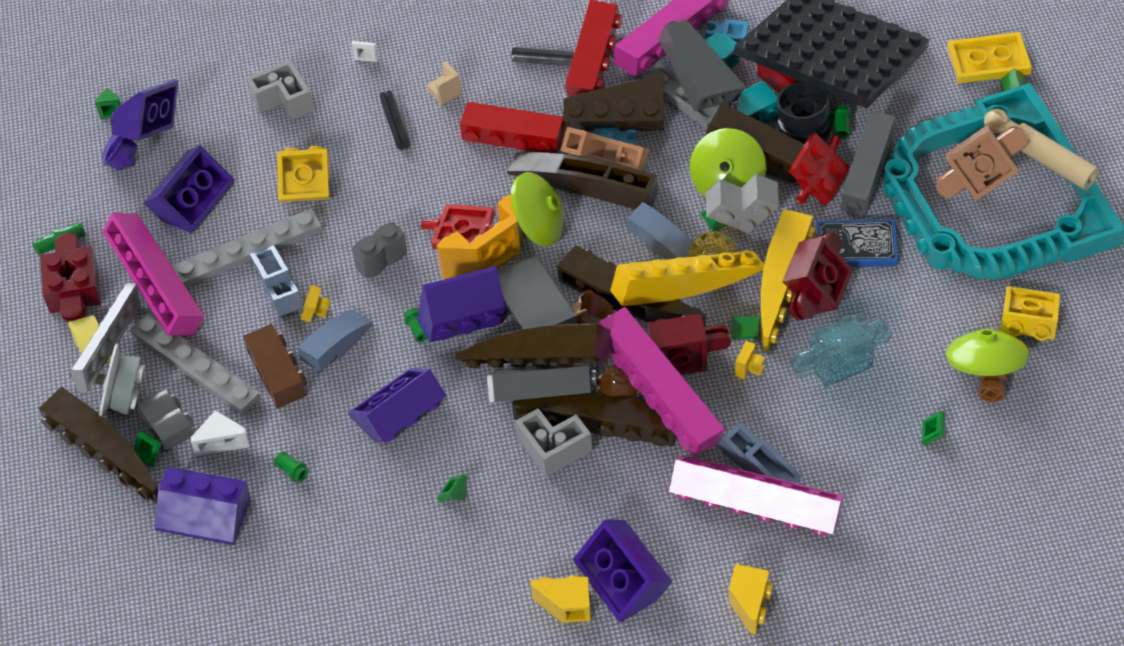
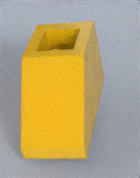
(747, 595)
(563, 597)

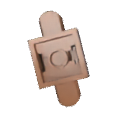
(982, 162)

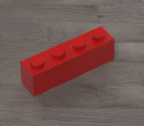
(593, 48)
(512, 128)

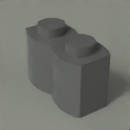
(379, 250)
(165, 419)

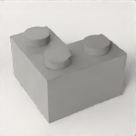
(280, 86)
(744, 206)
(553, 446)

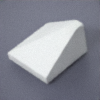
(364, 51)

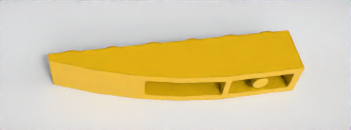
(681, 277)
(774, 294)

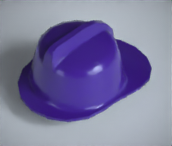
(119, 152)

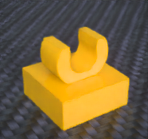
(314, 304)
(748, 361)

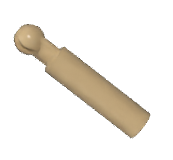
(1047, 151)

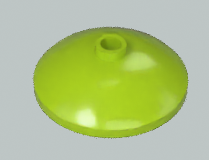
(729, 146)
(537, 209)
(987, 353)

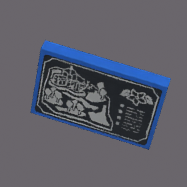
(864, 241)

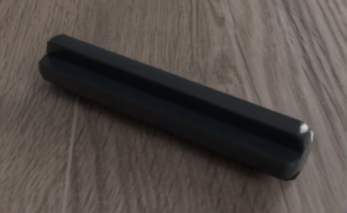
(542, 56)
(394, 120)

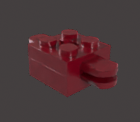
(817, 276)
(70, 278)
(687, 341)

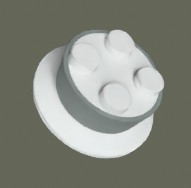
(120, 383)

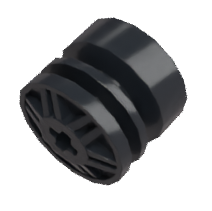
(804, 112)

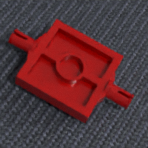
(819, 169)
(467, 220)

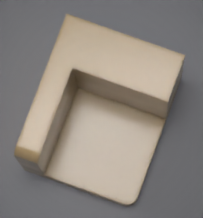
(445, 87)

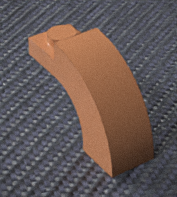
(601, 148)

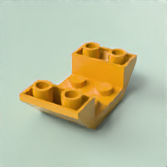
(486, 250)

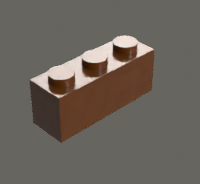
(275, 365)

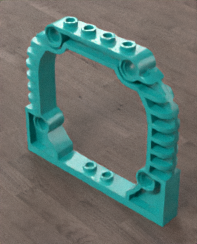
(1075, 236)

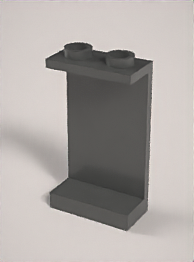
(534, 296)

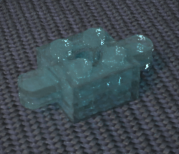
(841, 349)

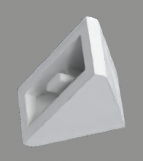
(219, 435)

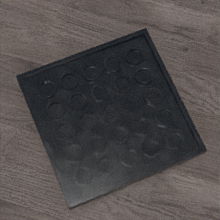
(833, 48)

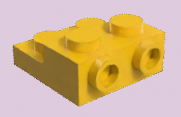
(303, 174)
(1030, 313)

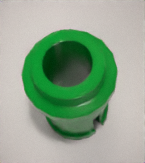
(841, 121)
(410, 319)
(296, 470)

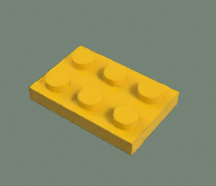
(988, 57)

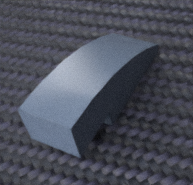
(659, 232)
(277, 281)
(333, 339)
(756, 455)

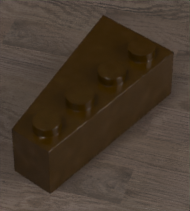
(625, 106)
(778, 147)

